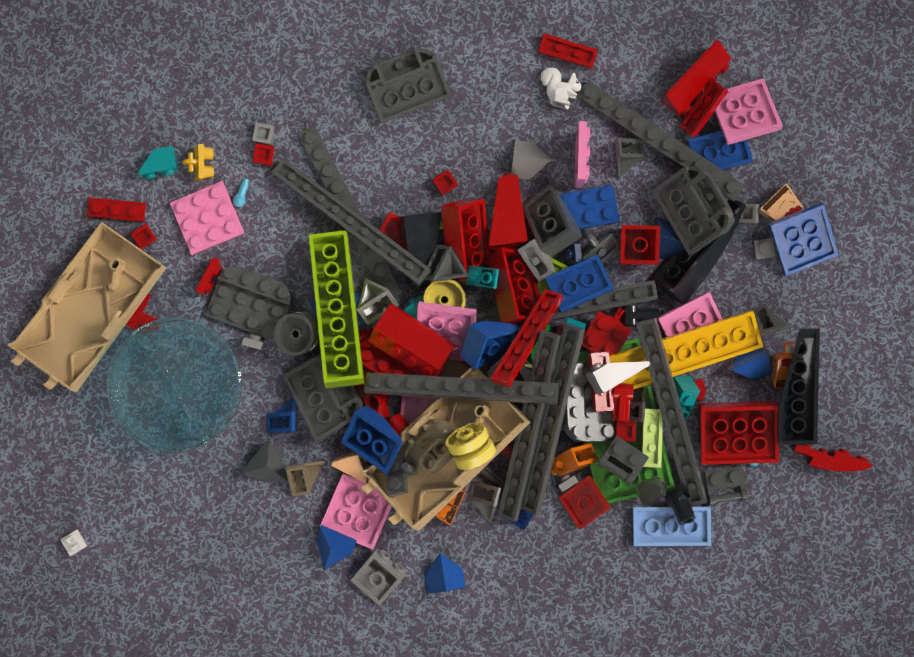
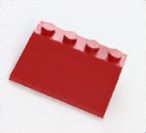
(738, 432)

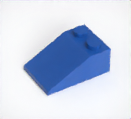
(488, 342)
(372, 438)

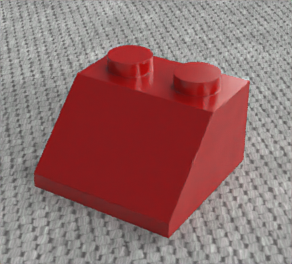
(640, 245)

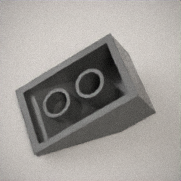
(551, 221)

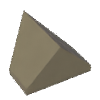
(302, 477)

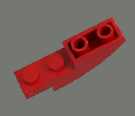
(839, 460)

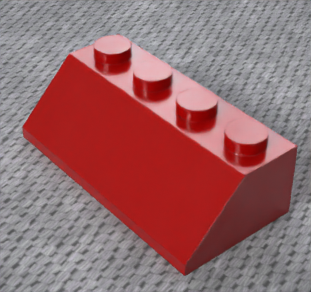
(696, 79)
(467, 232)
(516, 286)
(411, 342)

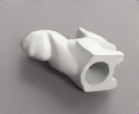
(559, 91)

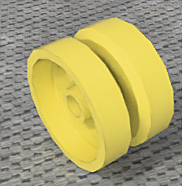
(448, 289)
(470, 446)

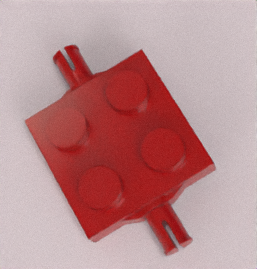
(605, 334)

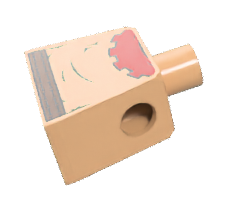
(781, 205)

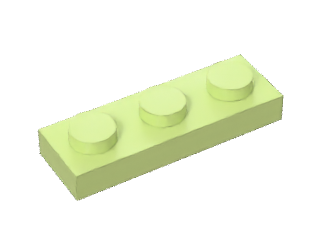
(652, 437)

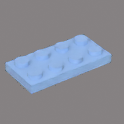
(661, 528)

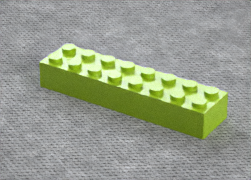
(336, 309)

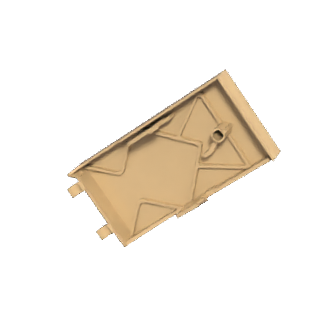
(87, 308)
(434, 491)

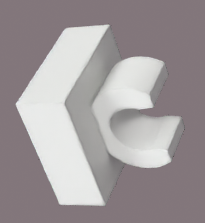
(73, 542)

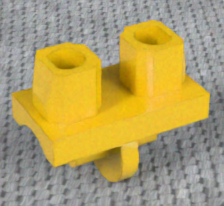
(197, 159)

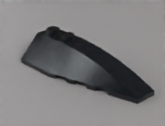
(683, 273)
(800, 392)

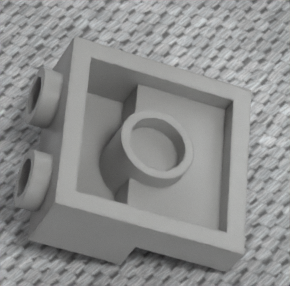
(379, 576)

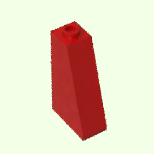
(508, 220)

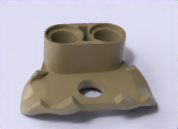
(418, 457)

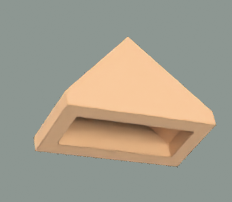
(351, 464)

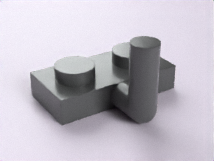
(604, 247)
(397, 477)

